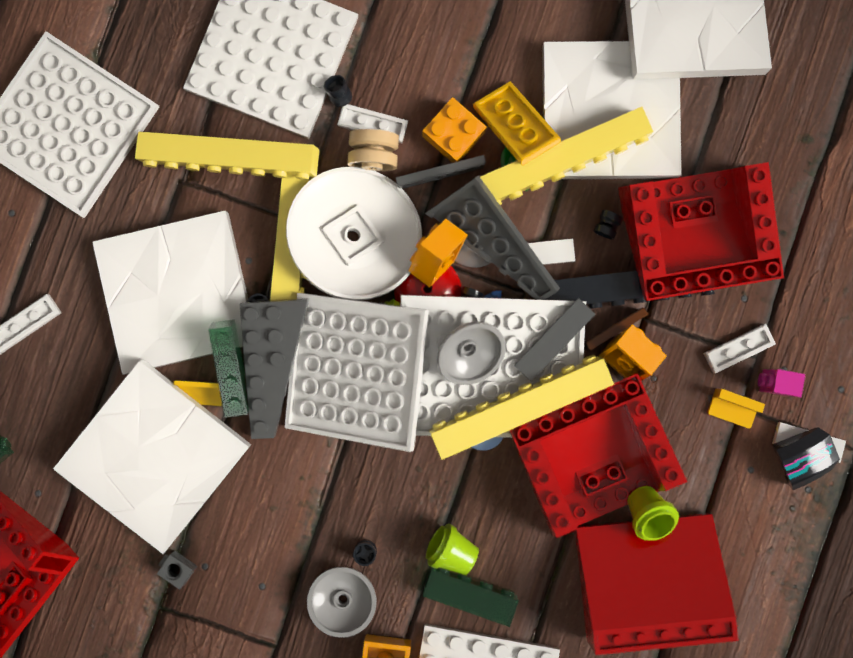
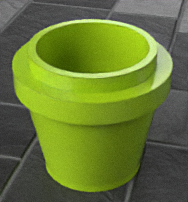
(651, 514)
(451, 551)

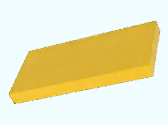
(516, 123)

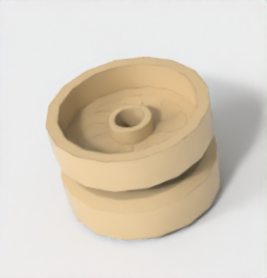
(373, 149)

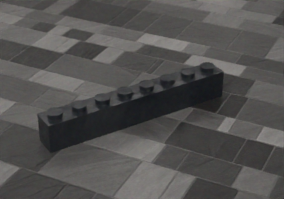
(605, 289)

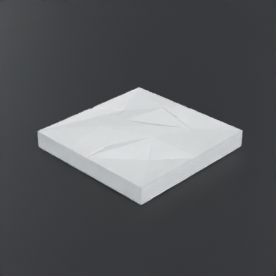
(697, 38)
(595, 84)
(170, 287)
(152, 456)

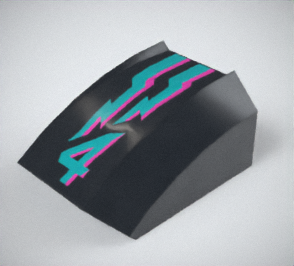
(806, 456)

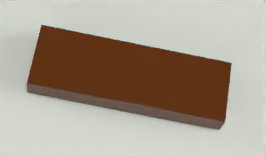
(615, 328)

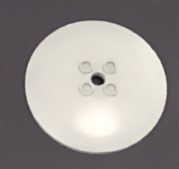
(357, 202)

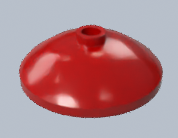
(446, 285)

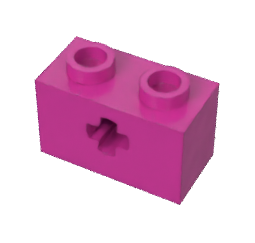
(781, 382)

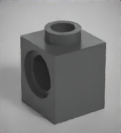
(186, 569)

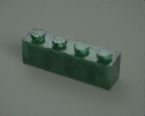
(229, 368)
(471, 596)

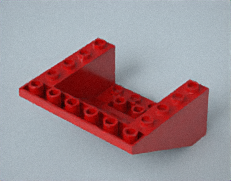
(703, 231)
(596, 454)
(30, 568)
(654, 590)

